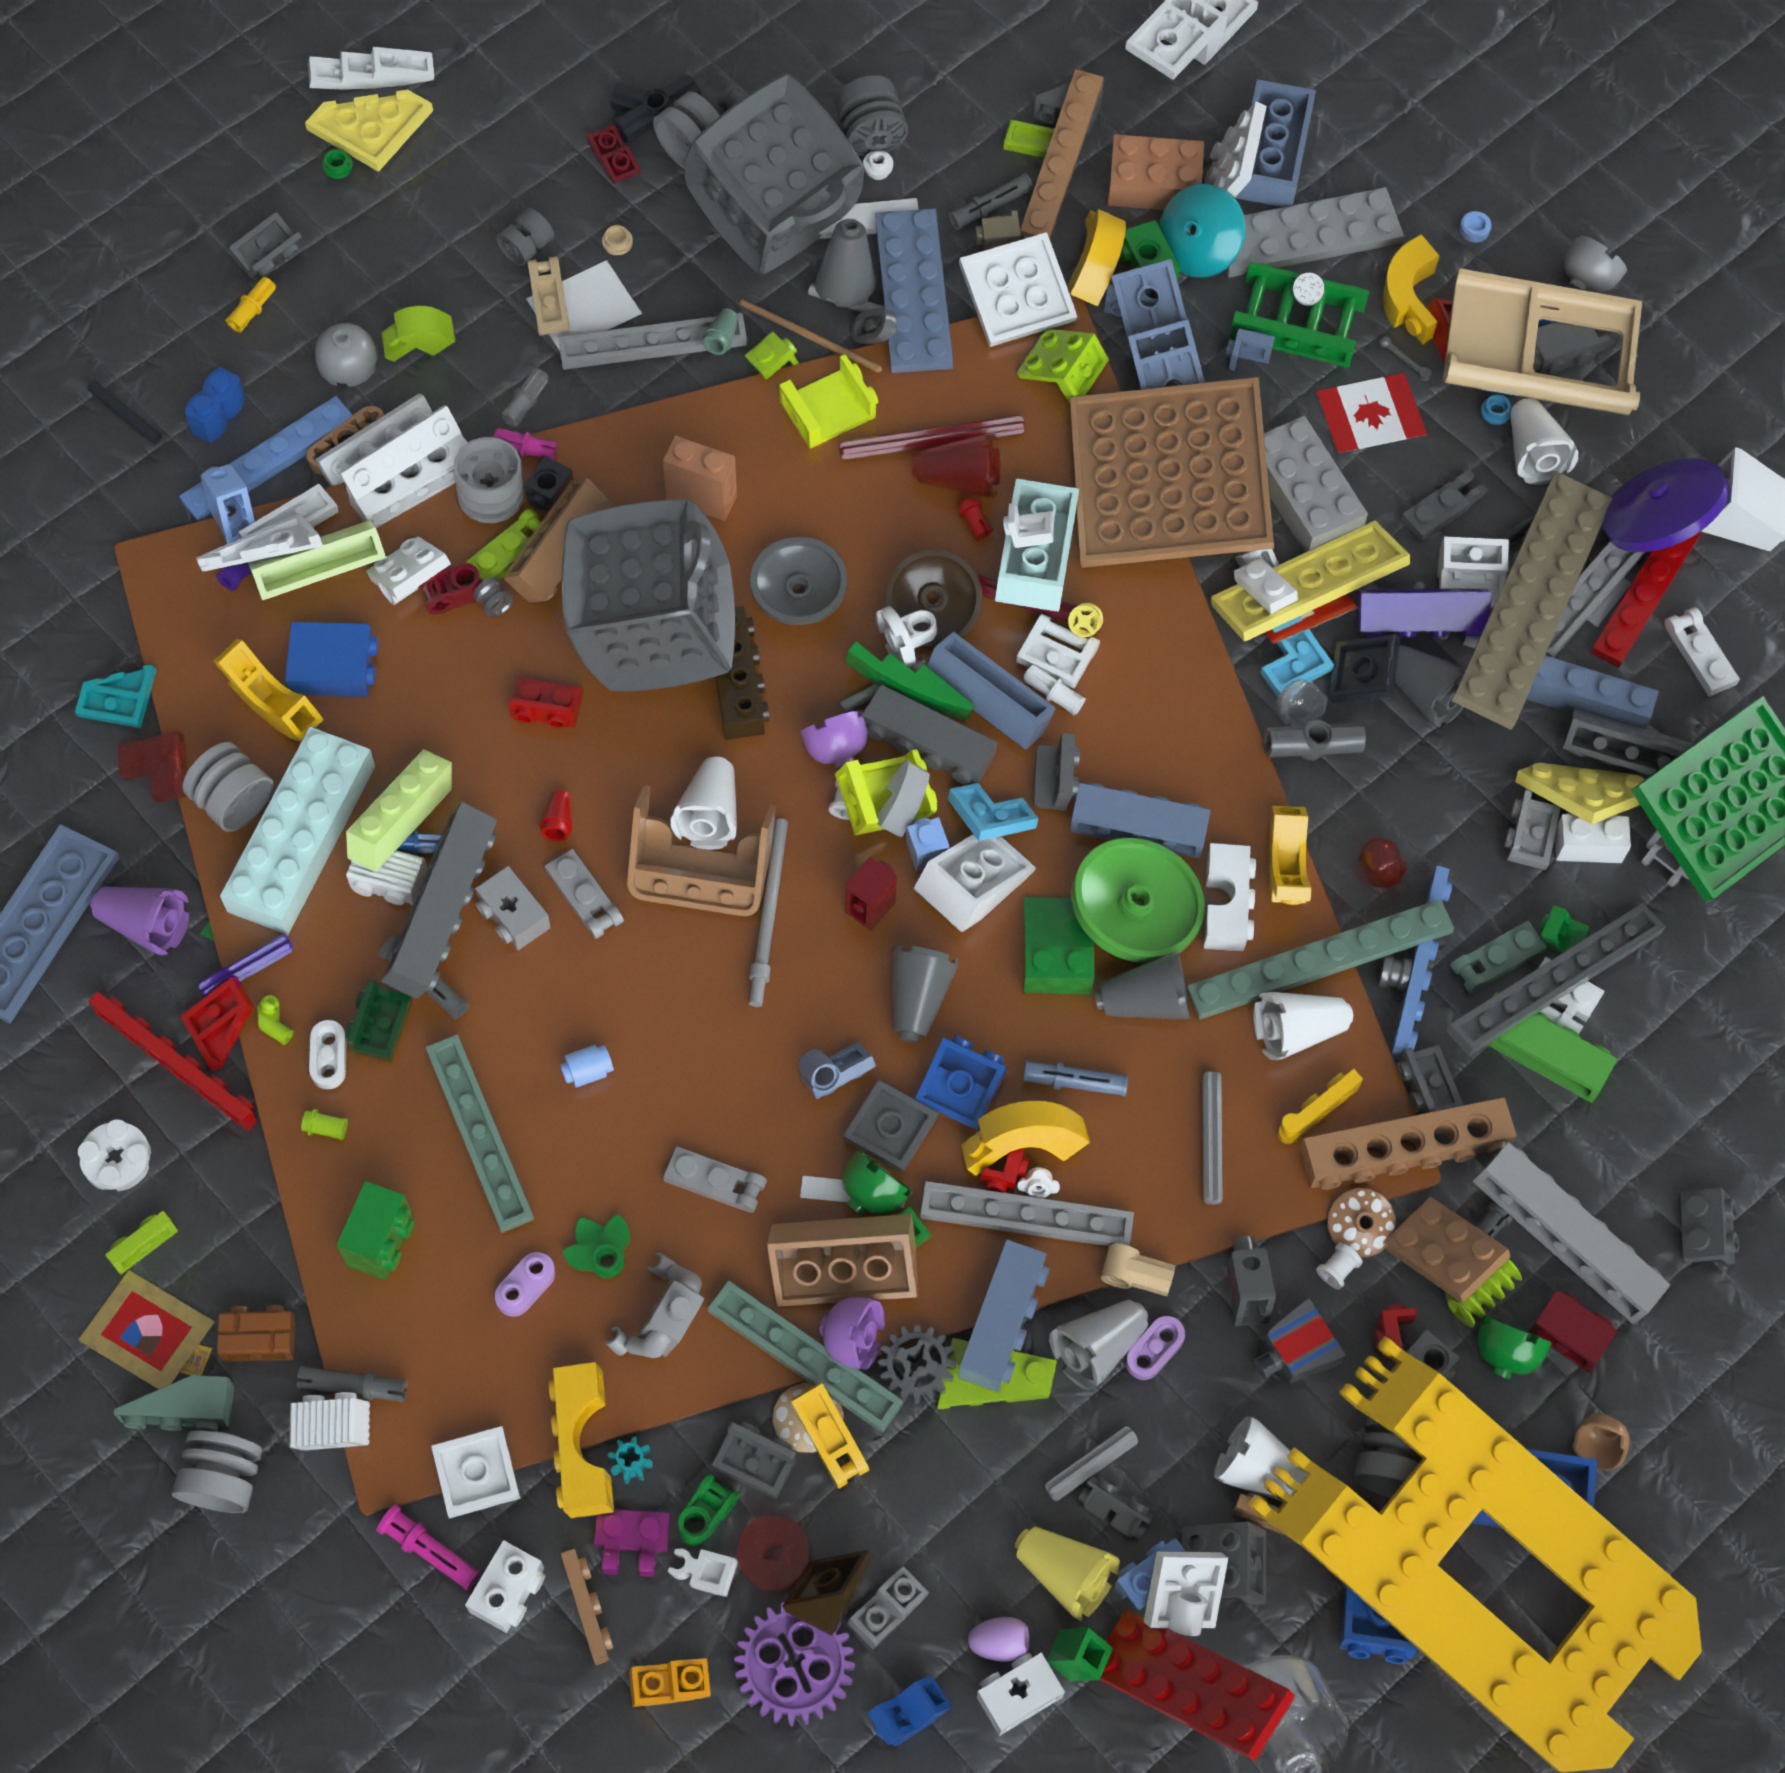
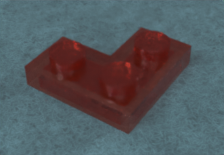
(161, 759)

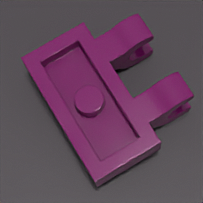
(632, 1531)

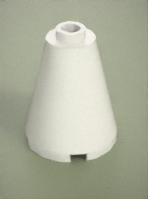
(1539, 443)
(708, 806)
(1298, 1021)
(1253, 1459)

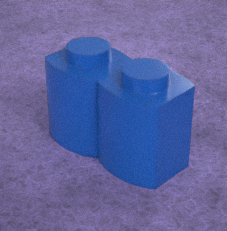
(215, 405)

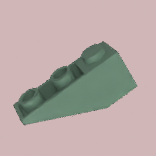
(193, 1402)

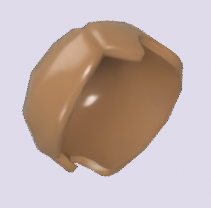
(1602, 1439)

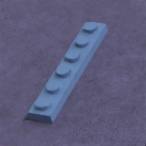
(274, 453)
(1419, 977)

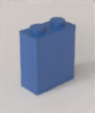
(331, 659)

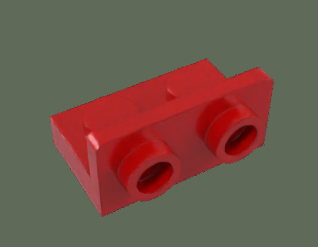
(546, 703)

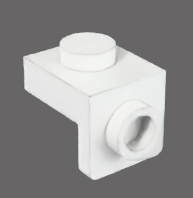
(1029, 528)

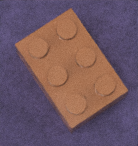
(1152, 170)

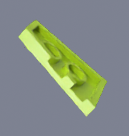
(1029, 1381)

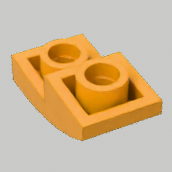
(669, 1682)

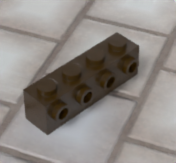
(741, 687)

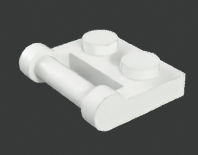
(1054, 657)

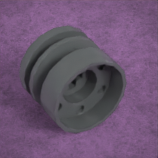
(871, 115)
(1386, 1462)

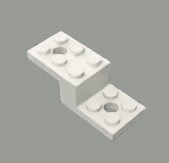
(1192, 29)

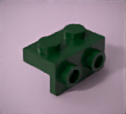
(377, 1022)

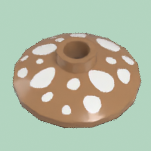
(1345, 1217)

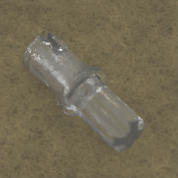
(525, 397)

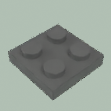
(890, 1126)

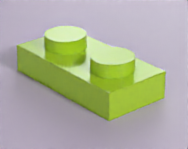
(150, 1235)

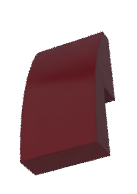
(613, 154)

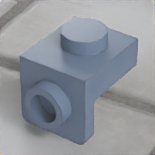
(1251, 346)

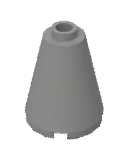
(1098, 1341)

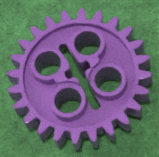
(765, 1677)

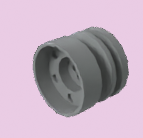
(488, 480)
(228, 786)
(218, 1463)

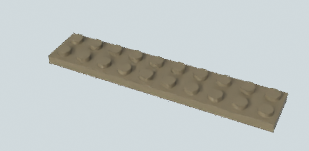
(1532, 601)

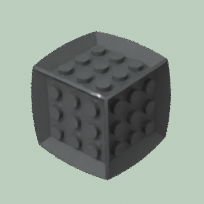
(773, 173)
(648, 595)

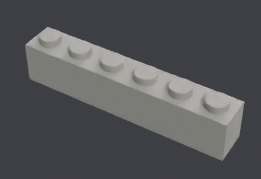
(1571, 1233)

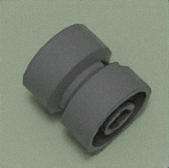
(527, 234)

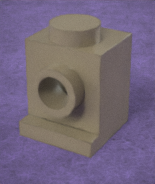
(998, 231)

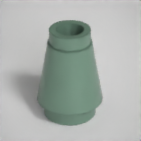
(720, 333)

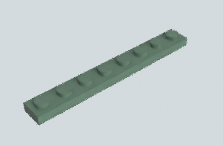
(1320, 959)

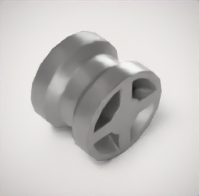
(493, 597)
(1395, 972)

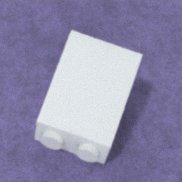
(1754, 503)

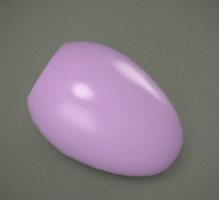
(1000, 1639)

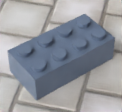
(1280, 143)

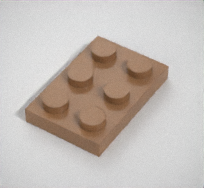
(1446, 1249)

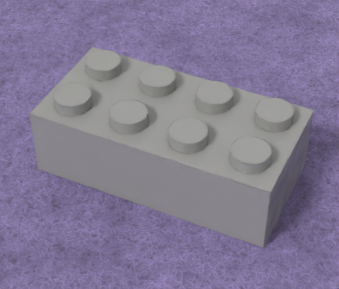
(1309, 486)

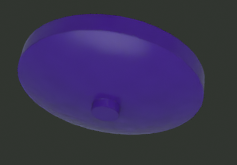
(1665, 505)

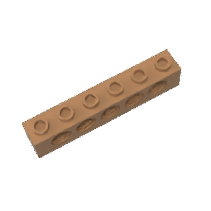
(1489, 1117)

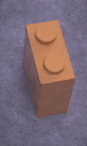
(700, 475)

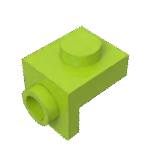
(771, 355)

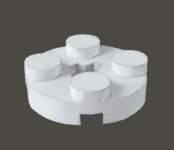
(96, 1151)

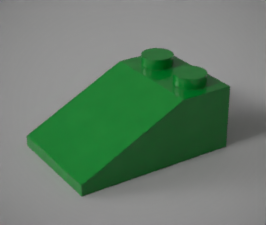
(1055, 948)

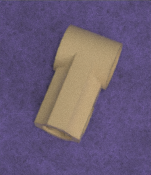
(1128, 1268)

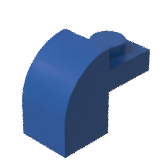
(909, 1711)

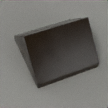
(828, 1589)

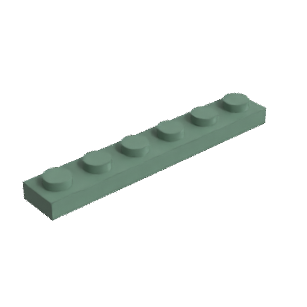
(479, 1134)
(804, 1356)

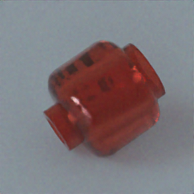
(1381, 862)

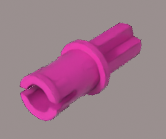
(527, 444)

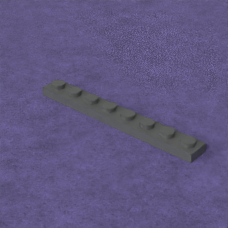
(1555, 979)

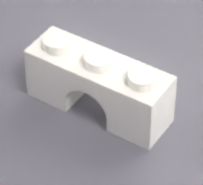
(1228, 924)

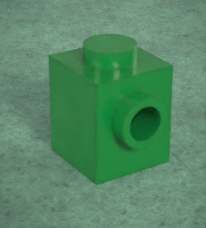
(1079, 1654)

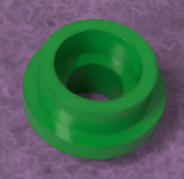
(334, 158)

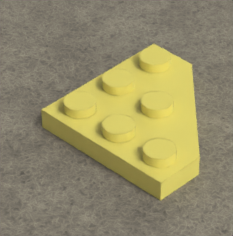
(370, 126)
(1582, 791)

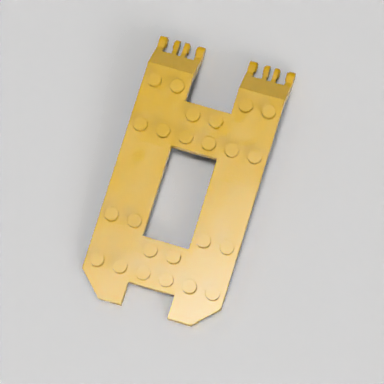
(1395, 1557)

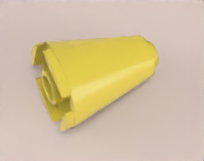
(1067, 1569)

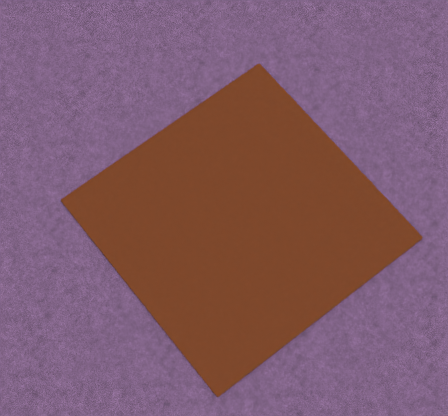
(675, 980)

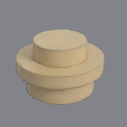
(617, 240)

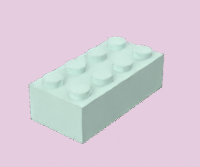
(1036, 573)

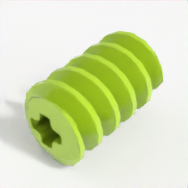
(1483, 1294)

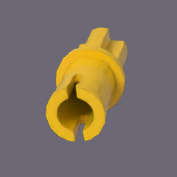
(250, 305)

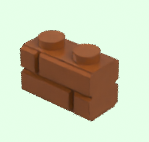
(257, 1334)

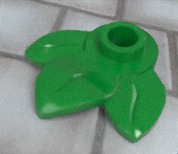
(597, 1243)

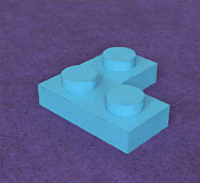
(1302, 660)
(990, 819)

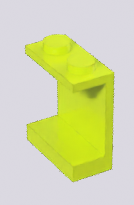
(829, 404)

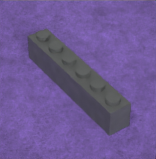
(439, 901)

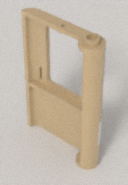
(1496, 337)

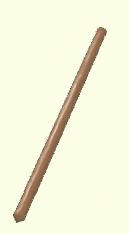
(810, 335)

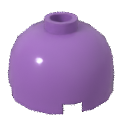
(836, 738)
(851, 1331)

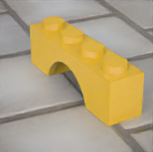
(578, 1395)

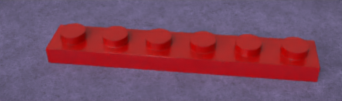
(1641, 601)
(185, 1068)

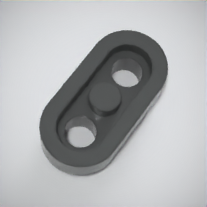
(874, 326)

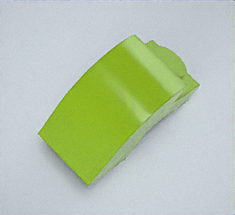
(418, 328)

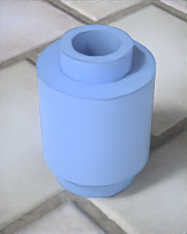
(586, 1065)

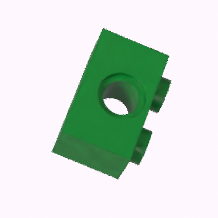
(1149, 243)

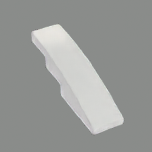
(369, 71)

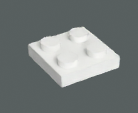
(475, 1472)

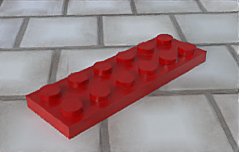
(1194, 1685)

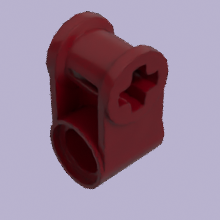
(450, 588)

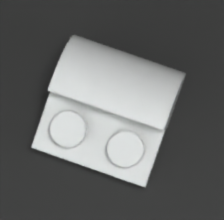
(1473, 564)

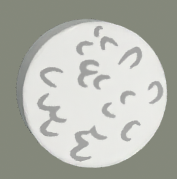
(1308, 289)

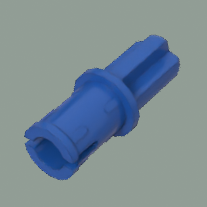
(420, 843)

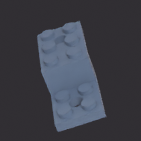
(1158, 334)

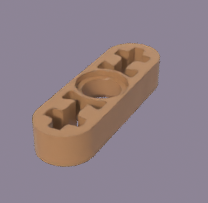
(346, 428)

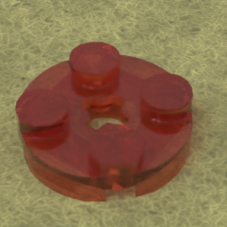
(768, 1573)

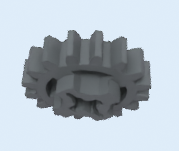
(932, 1370)

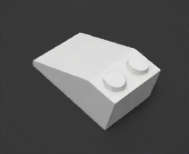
(972, 879)

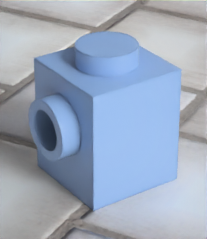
(925, 841)

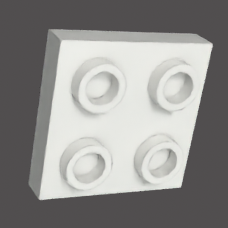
(407, 569)
(1185, 1591)

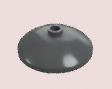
(798, 565)

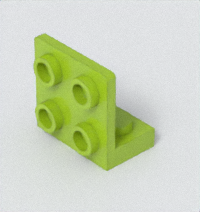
(1065, 358)

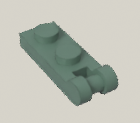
(1499, 956)

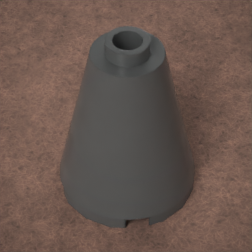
(846, 267)
(1429, 683)
(918, 989)
(1147, 991)

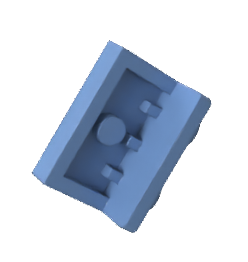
(1136, 1579)

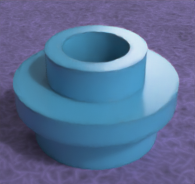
(1498, 403)

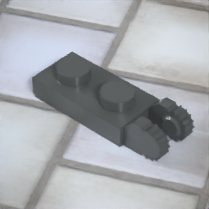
(1442, 506)

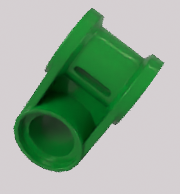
(710, 1506)

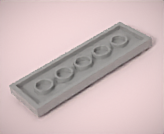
(1318, 230)

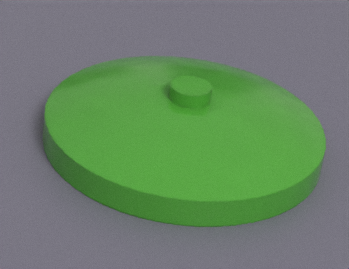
(1137, 899)

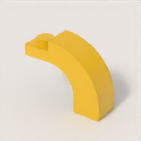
(1099, 256)
(1407, 268)
(265, 695)
(1288, 855)
(1023, 1126)

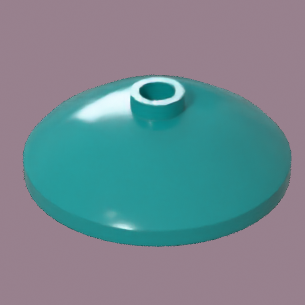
(1218, 229)

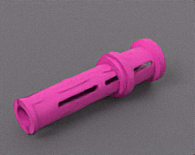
(411, 1541)

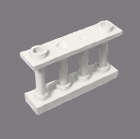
(388, 446)

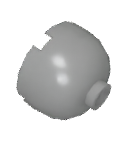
(1591, 267)
(345, 354)

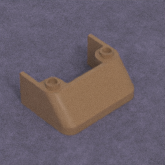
(695, 875)

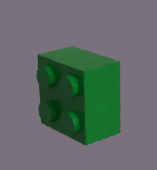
(376, 1231)

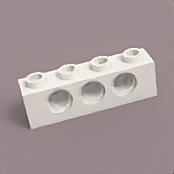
(408, 492)

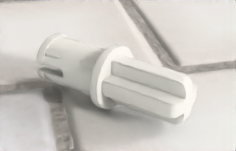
(1054, 689)

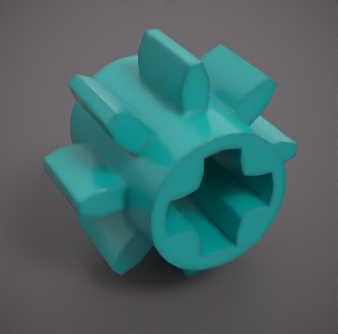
(623, 1453)

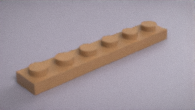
(1062, 154)

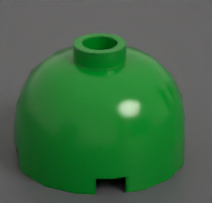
(872, 1186)
(1510, 1348)

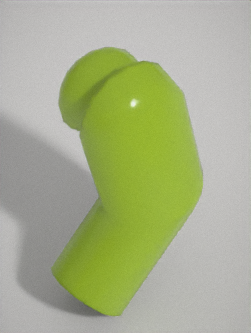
(269, 1020)

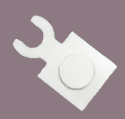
(708, 1573)

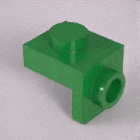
(1560, 931)

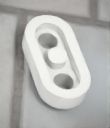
(327, 1056)

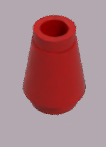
(557, 818)

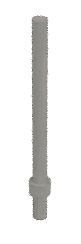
(760, 969)

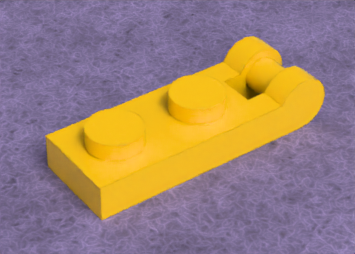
(1318, 1107)
(828, 1434)

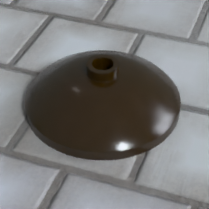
(947, 575)

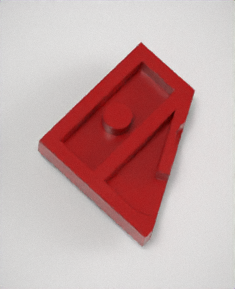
(218, 1021)

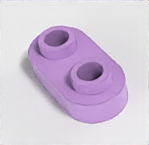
(527, 1284)
(1154, 1348)

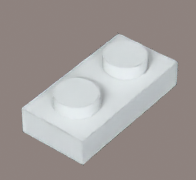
(1265, 585)

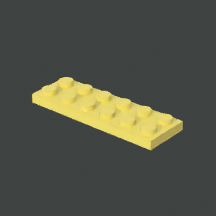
(1318, 578)

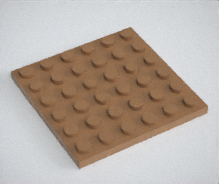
(1171, 473)

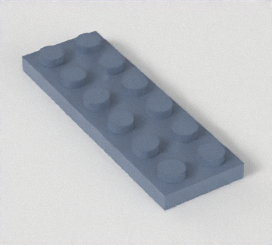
(914, 290)
(46, 911)

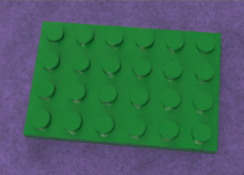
(1722, 800)

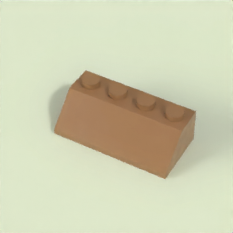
(843, 1260)

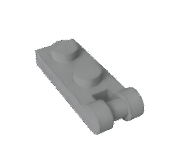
(583, 893)
(714, 1179)

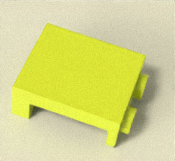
(866, 791)

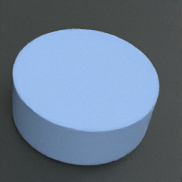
(1475, 226)

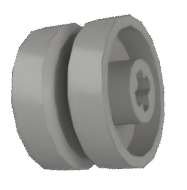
(682, 123)

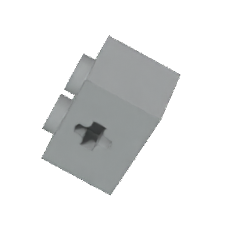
(506, 892)

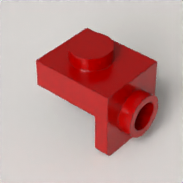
(1005, 1182)
(1389, 1322)

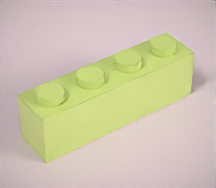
(339, 553)
(399, 810)

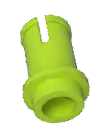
(324, 1124)

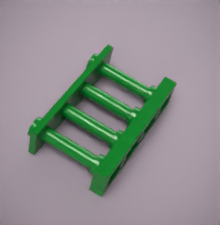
(1293, 339)

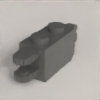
(1568, 345)

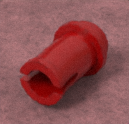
(975, 518)

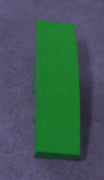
(921, 687)

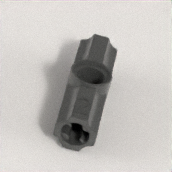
(1297, 741)

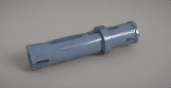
(1075, 1078)

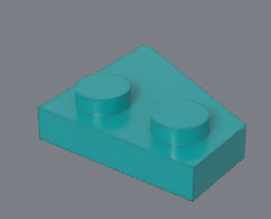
(118, 698)

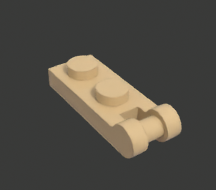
(548, 296)

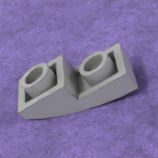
(907, 791)
(888, 1608)

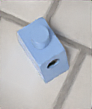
(224, 489)

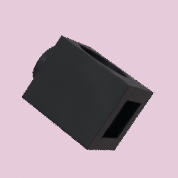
(547, 474)

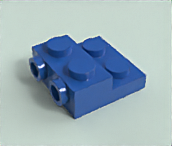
(962, 1081)
(1367, 1632)

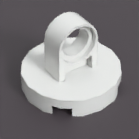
(902, 636)

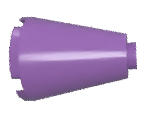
(144, 915)

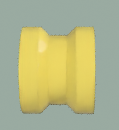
(1081, 623)

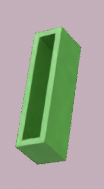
(1557, 1055)

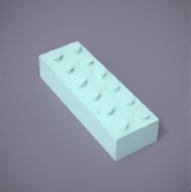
(298, 831)

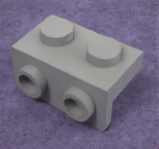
(1533, 832)

